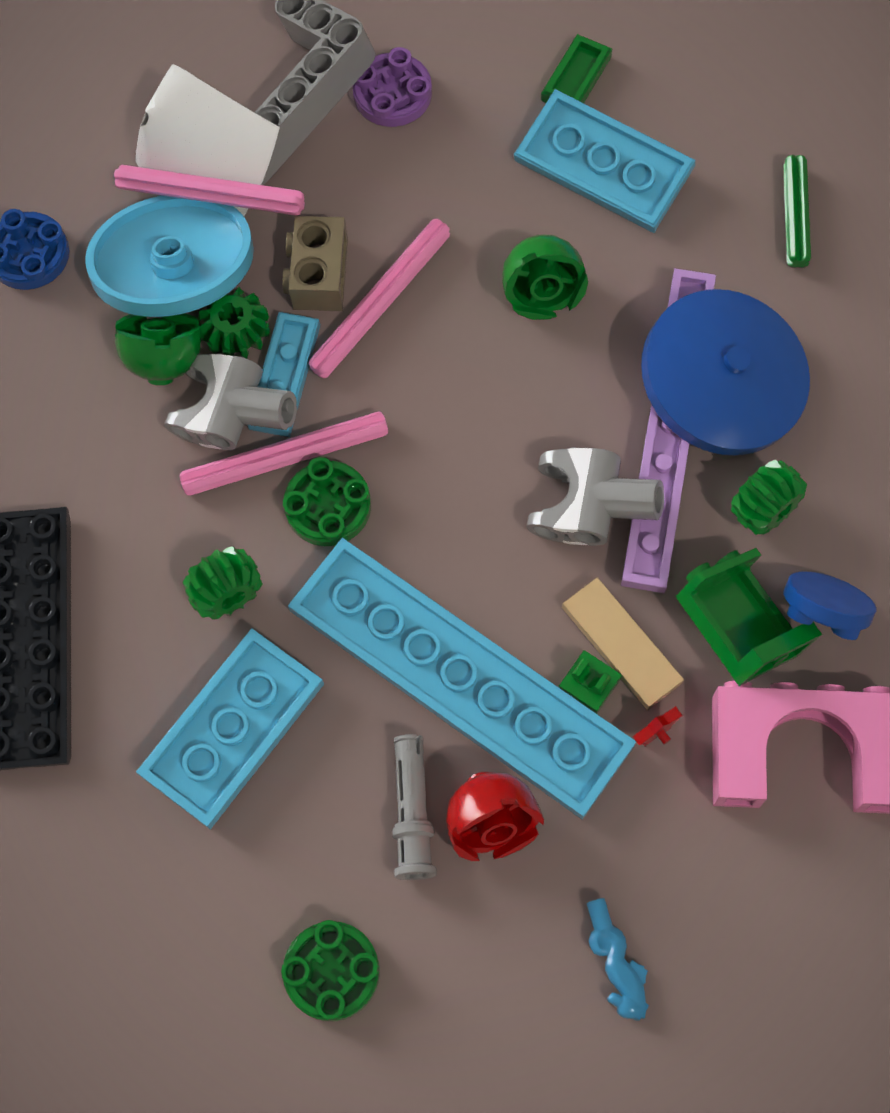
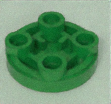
(327, 502)
(331, 971)

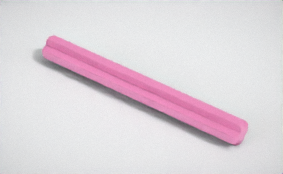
(210, 190)
(379, 298)
(283, 453)

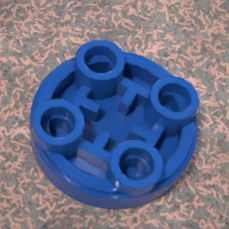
(31, 249)
(829, 603)

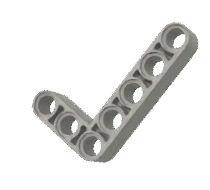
(335, 62)

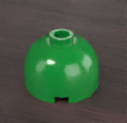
(544, 277)
(158, 346)

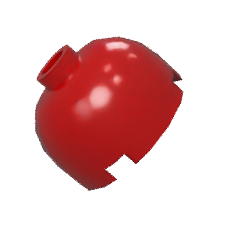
(492, 814)

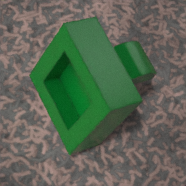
(590, 681)

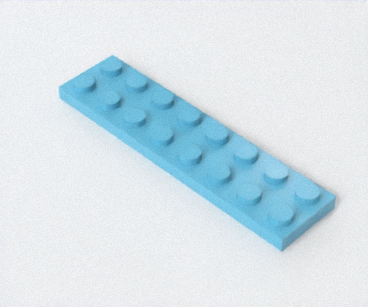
(463, 677)

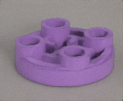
(393, 89)

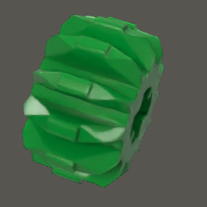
(230, 309)
(768, 497)
(222, 582)

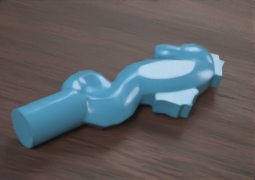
(625, 976)

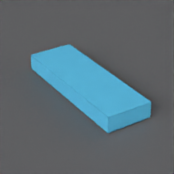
(288, 359)

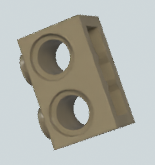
(320, 263)

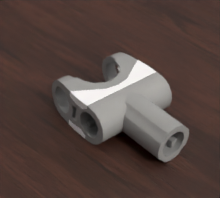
(230, 403)
(592, 497)

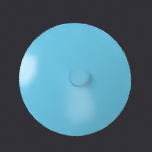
(169, 256)

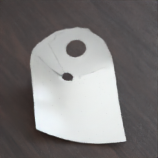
(203, 133)

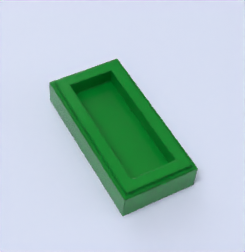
(578, 69)

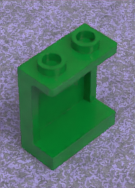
(741, 617)

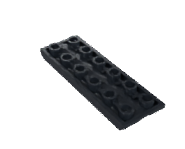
(35, 638)

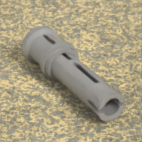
(412, 829)

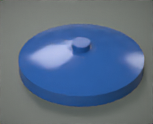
(725, 372)

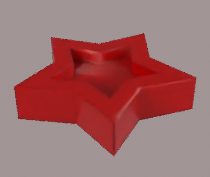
(658, 728)

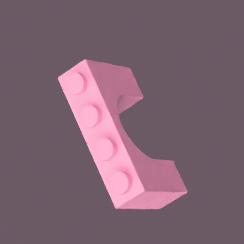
(747, 716)

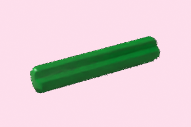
(797, 211)

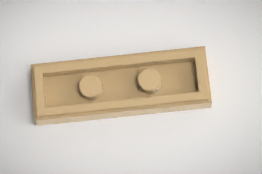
(622, 643)

